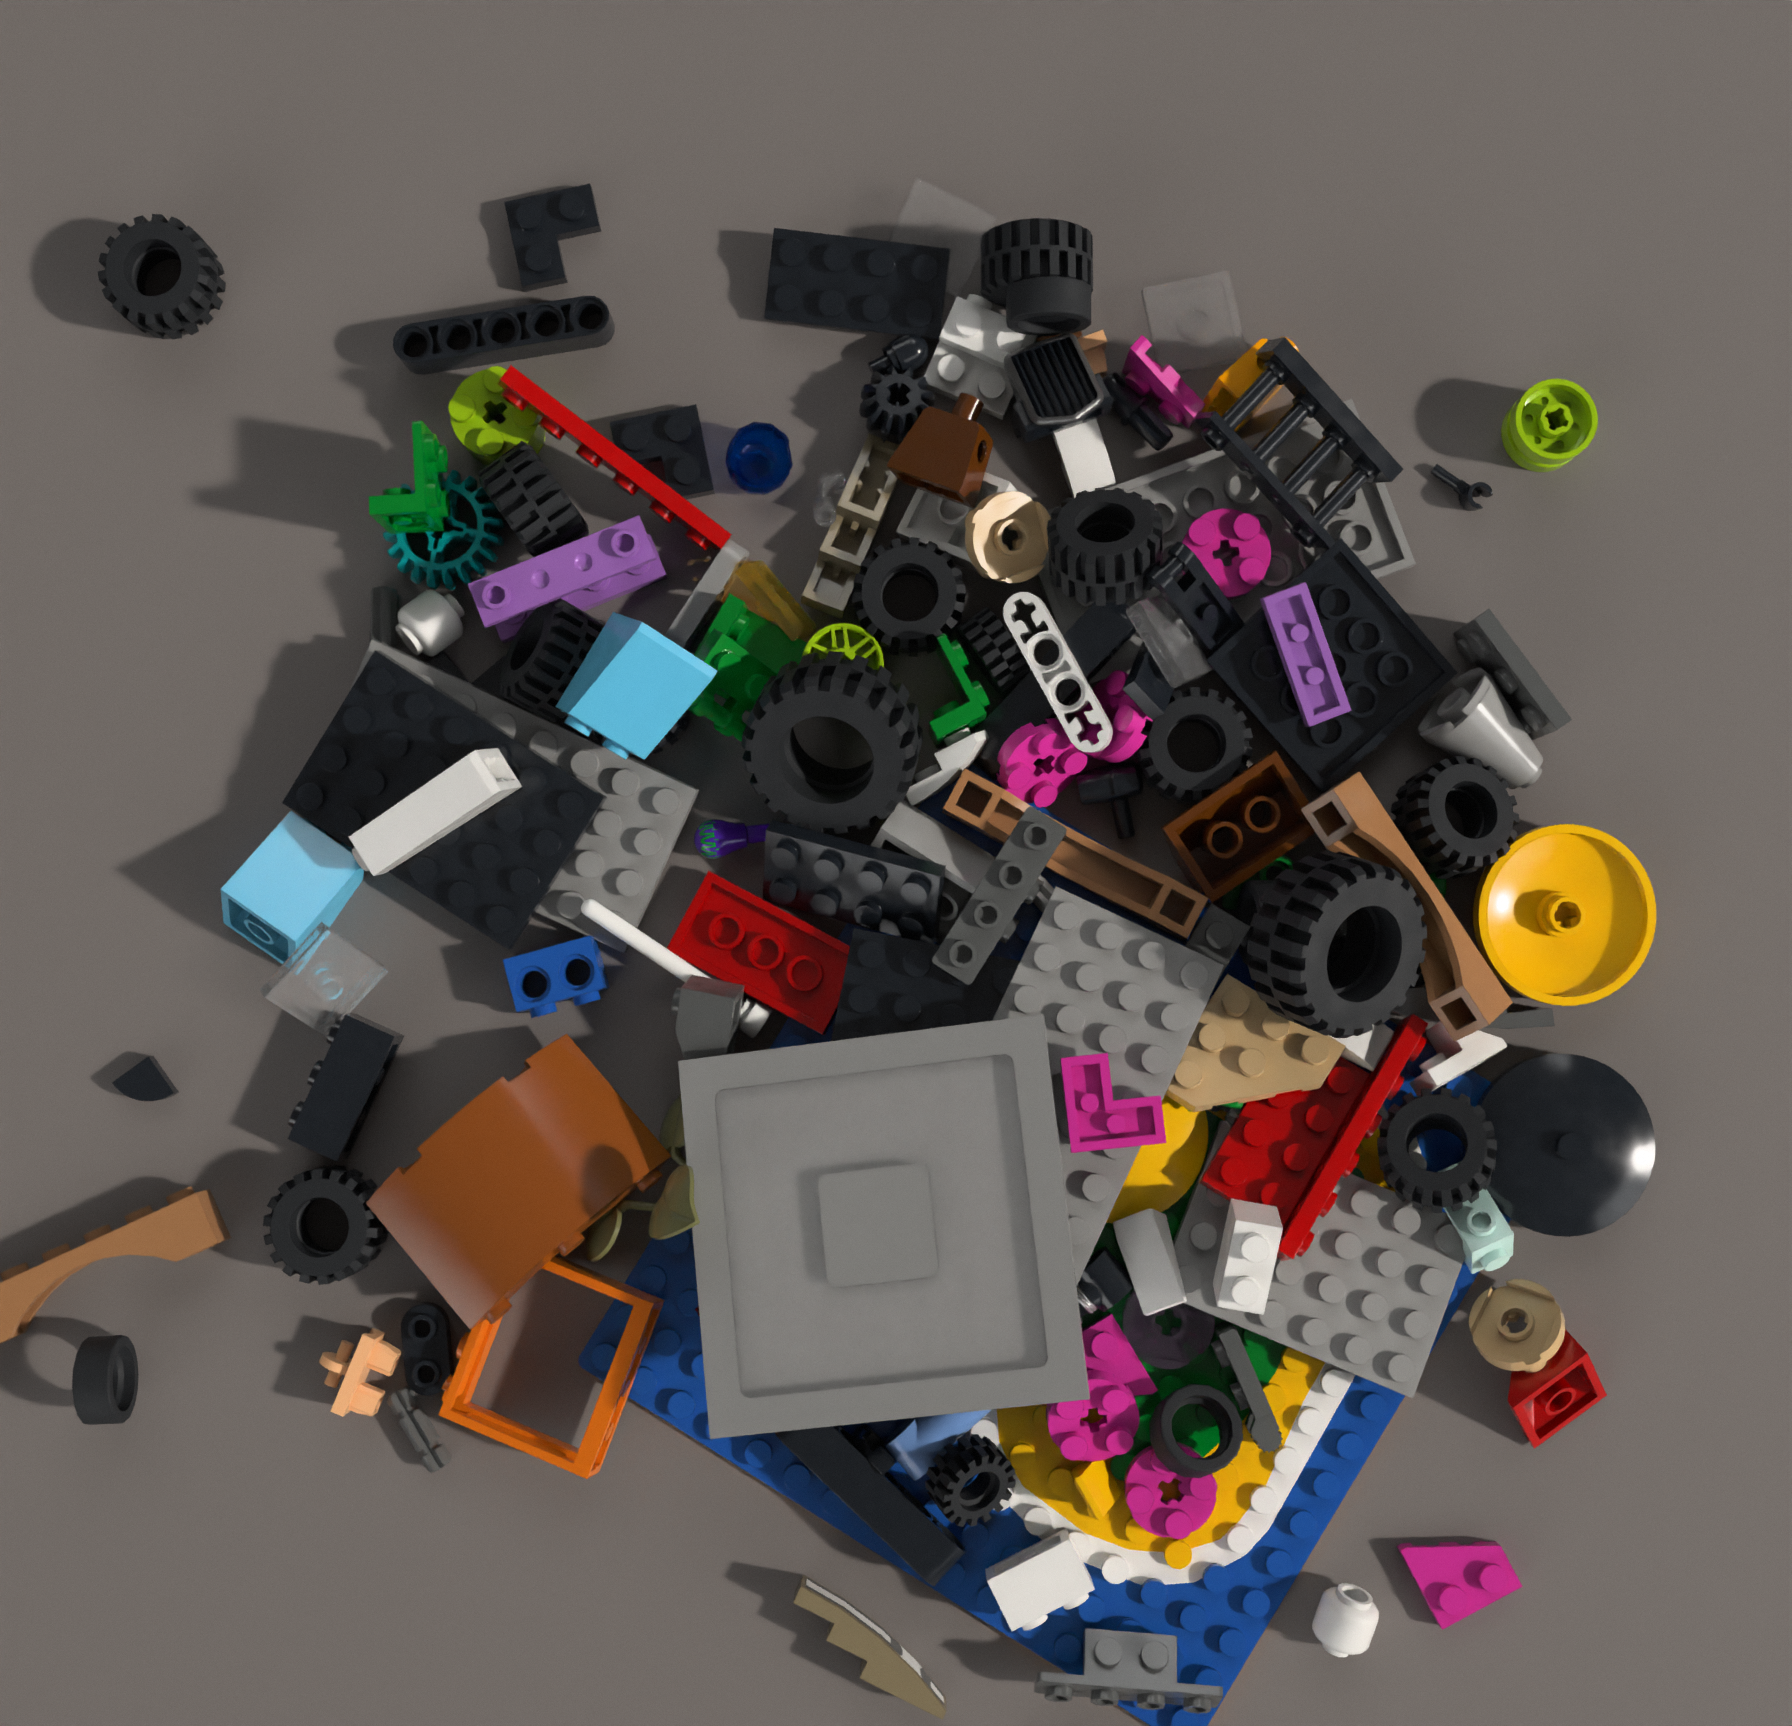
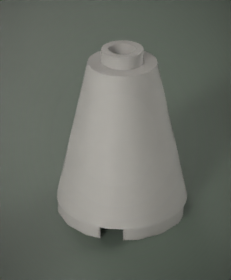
(1482, 726)

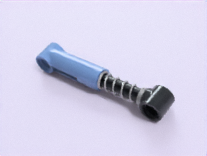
(921, 1438)

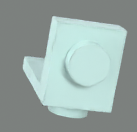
(1483, 1231)

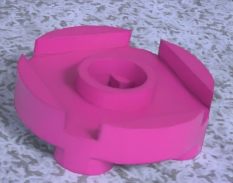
(1241, 533)
(1127, 722)
(1052, 776)
(1101, 1439)
(1172, 1517)

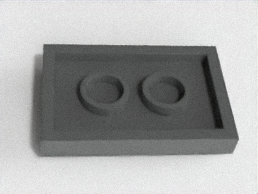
(1493, 650)

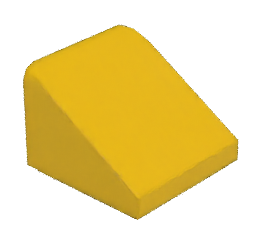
(1096, 1486)

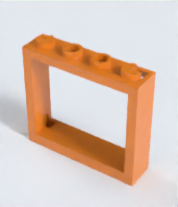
(589, 1457)

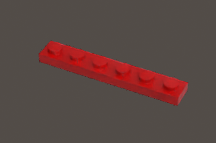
(598, 450)
(1359, 1123)

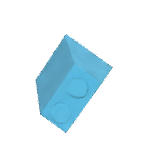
(633, 687)
(290, 887)

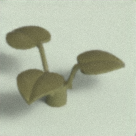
(672, 1212)

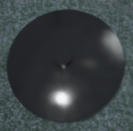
(1568, 1144)

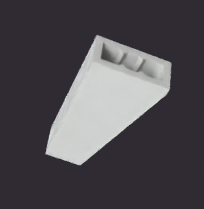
(434, 810)

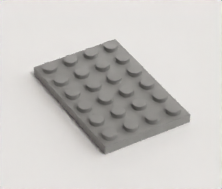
(1360, 1293)

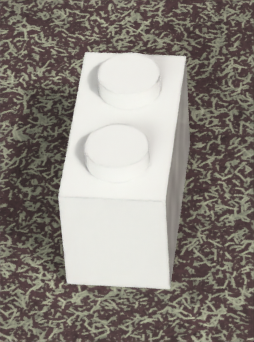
(1247, 1256)
(1040, 1581)

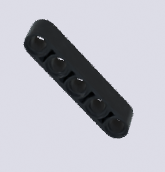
(485, 325)
(1092, 642)
(877, 1500)

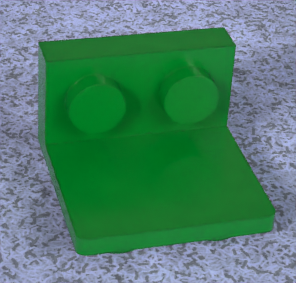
(425, 509)
(755, 635)
(952, 716)

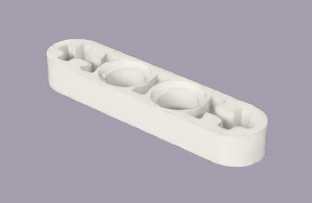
(1062, 669)

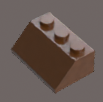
(1239, 828)

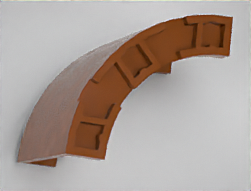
(517, 1180)

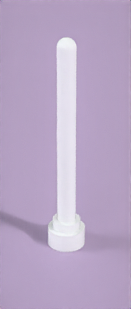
(752, 1014)

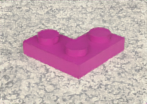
(1097, 1119)

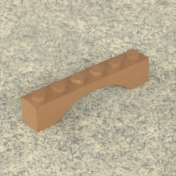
(1081, 860)
(1454, 972)
(171, 1233)

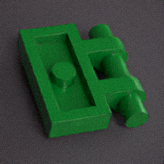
(738, 676)

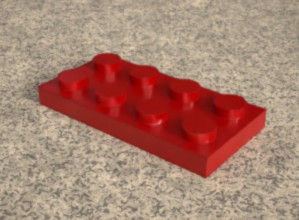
(765, 950)
(1282, 1140)

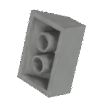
(923, 837)

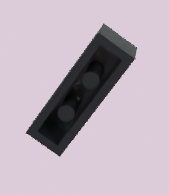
(344, 1086)

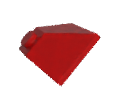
(1555, 1394)

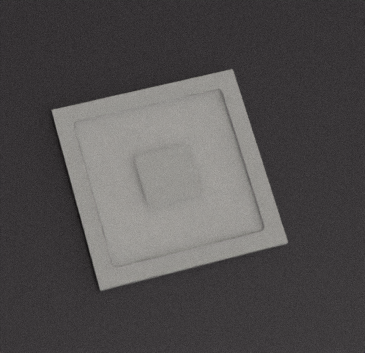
(881, 1229)

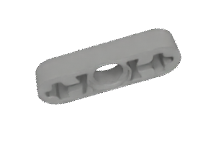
(707, 595)

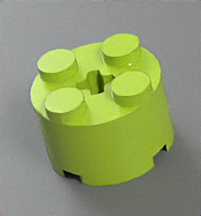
(473, 415)

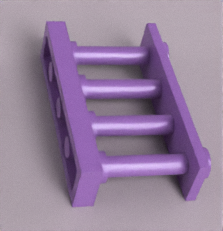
(580, 572)

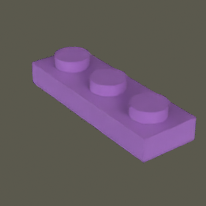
(1305, 654)

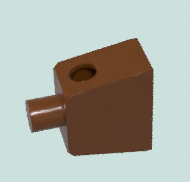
(945, 452)

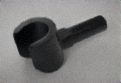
(1463, 488)

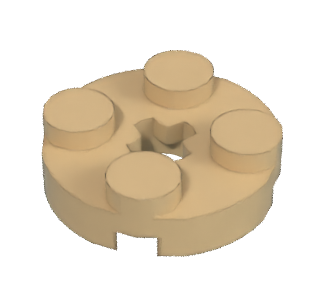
(984, 537)
(1521, 1350)

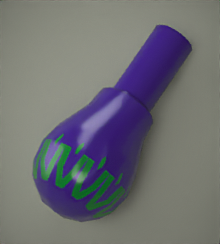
(719, 837)

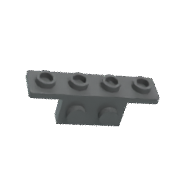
(1003, 889)
(1129, 1669)

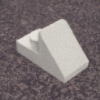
(1454, 1057)

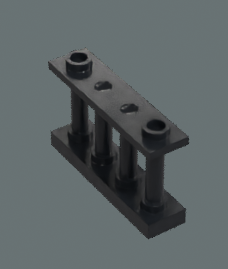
(1341, 431)

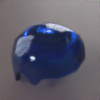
(758, 458)

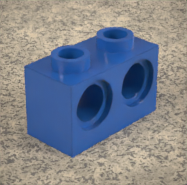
(555, 965)

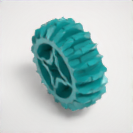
(442, 547)

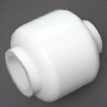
(430, 623)
(1345, 1620)

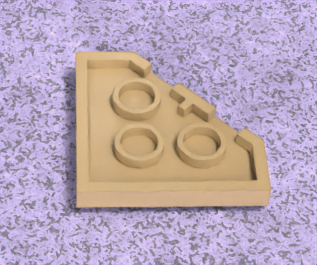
(1248, 1053)

